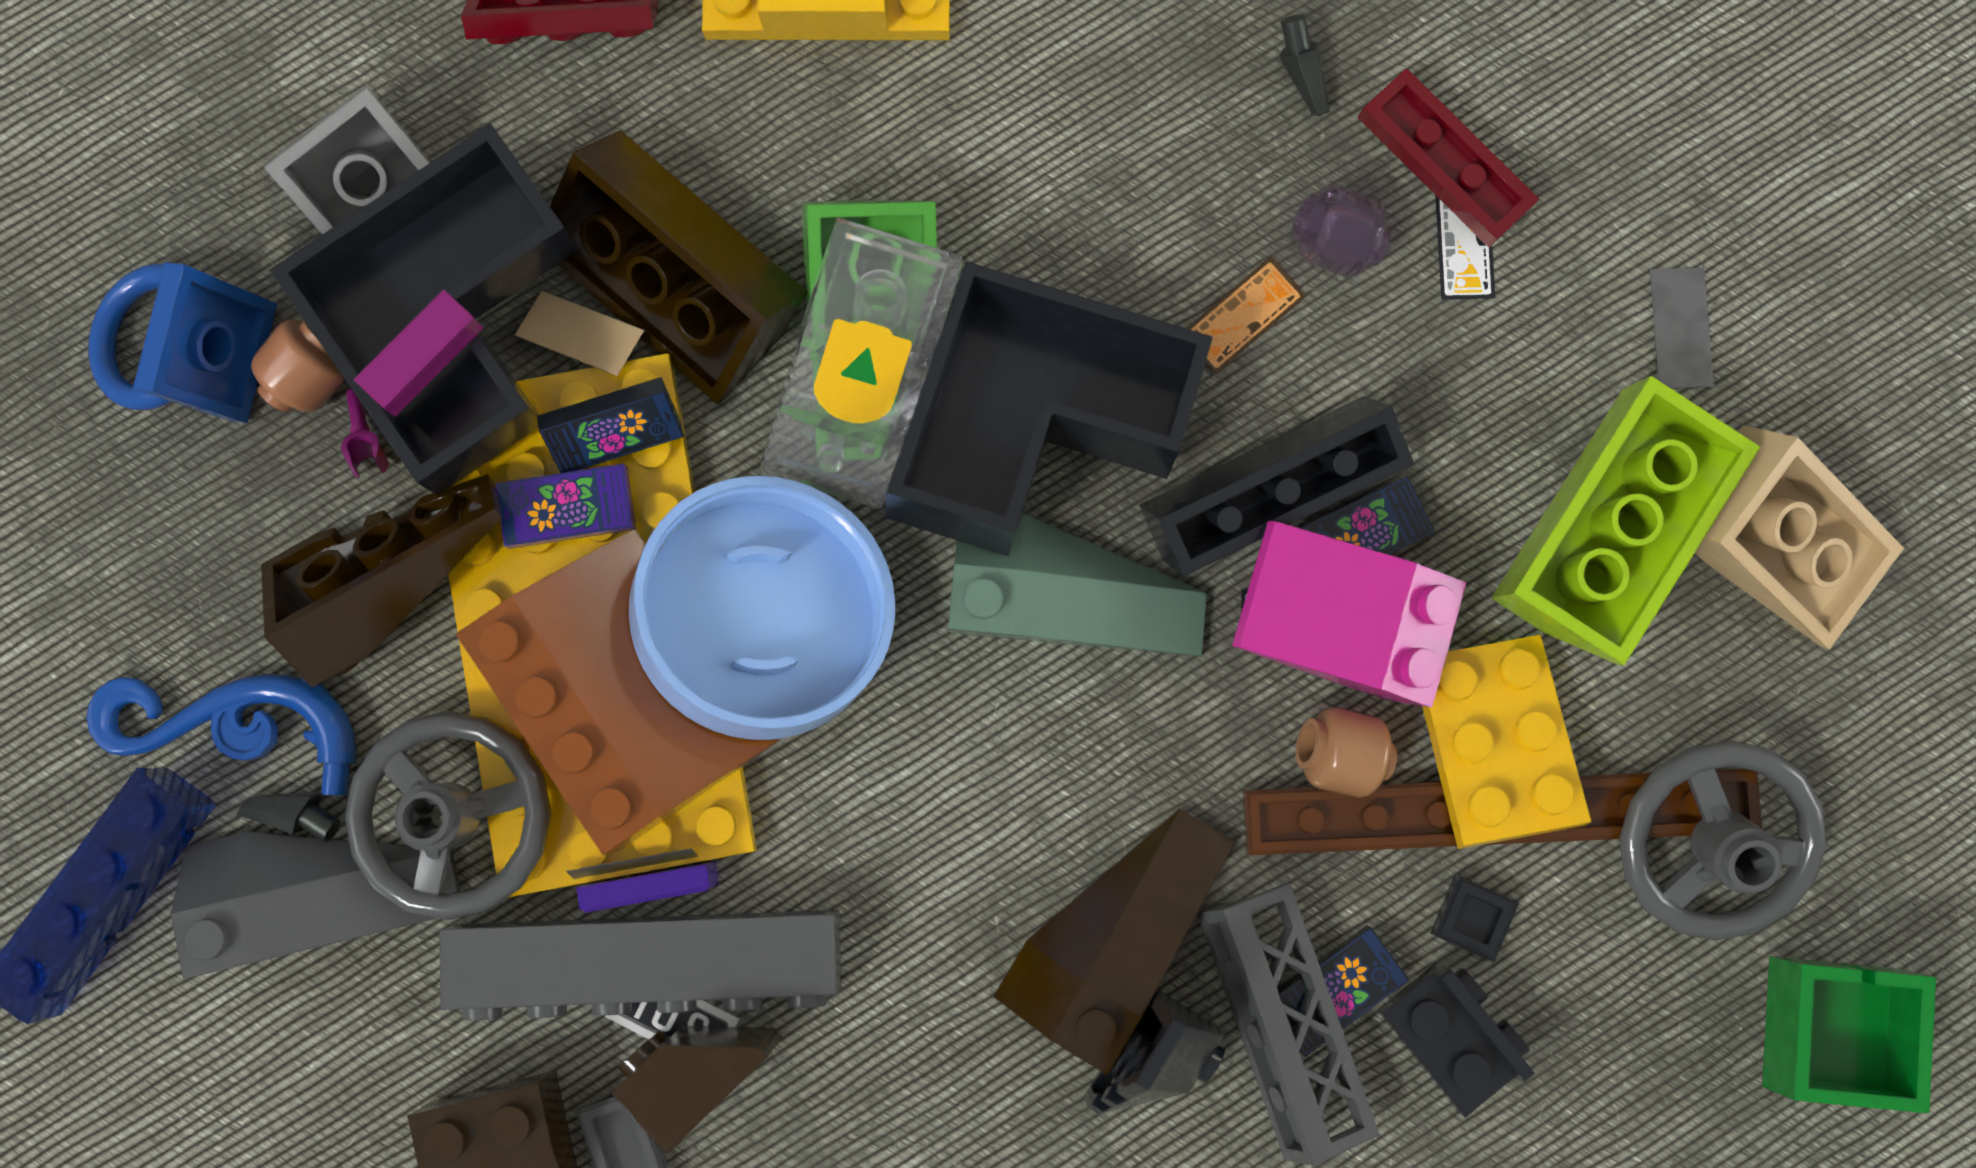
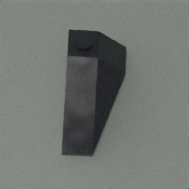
(1160, 1059)

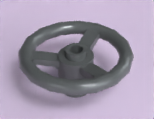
(420, 823)
(1724, 843)

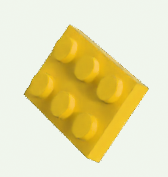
(1503, 745)

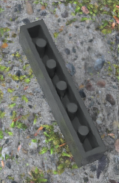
(640, 961)

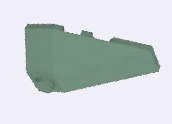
(1073, 595)

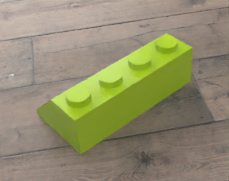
(1626, 521)

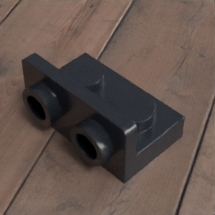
(1455, 1038)

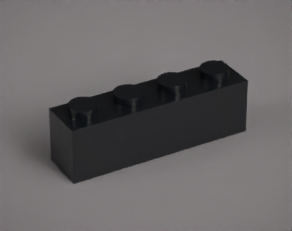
(1276, 483)

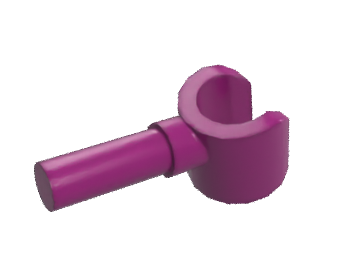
(361, 442)

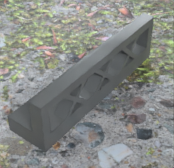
(1267, 1034)

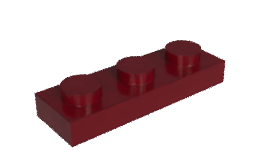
(559, 19)
(1447, 157)

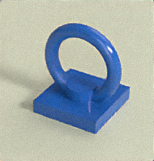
(194, 346)

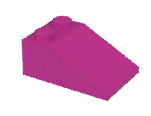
(1349, 614)

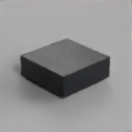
(1474, 918)

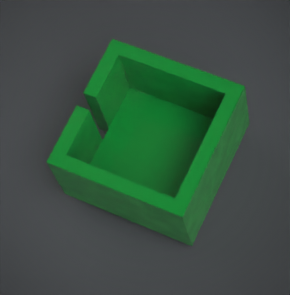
(1849, 1034)

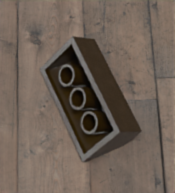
(671, 265)

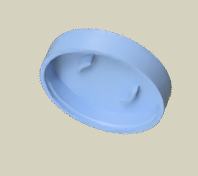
(761, 607)

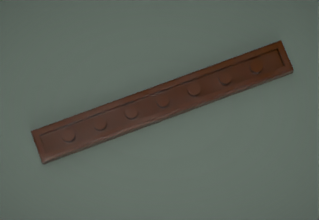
(1419, 817)

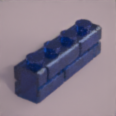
(98, 892)

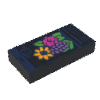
(610, 426)
(1380, 521)
(1357, 977)

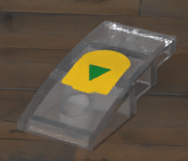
(860, 362)

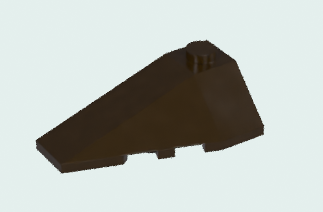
(1105, 953)

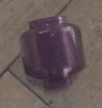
(1341, 231)

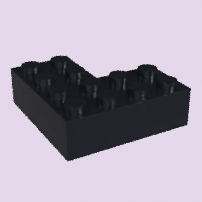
(453, 226)
(1030, 370)

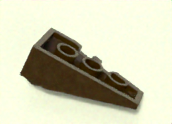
(345, 593)

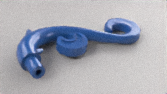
(224, 706)

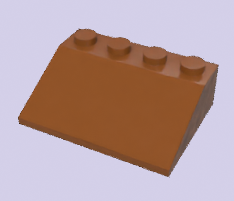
(586, 706)

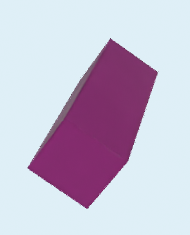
(418, 353)

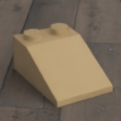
(1798, 539)

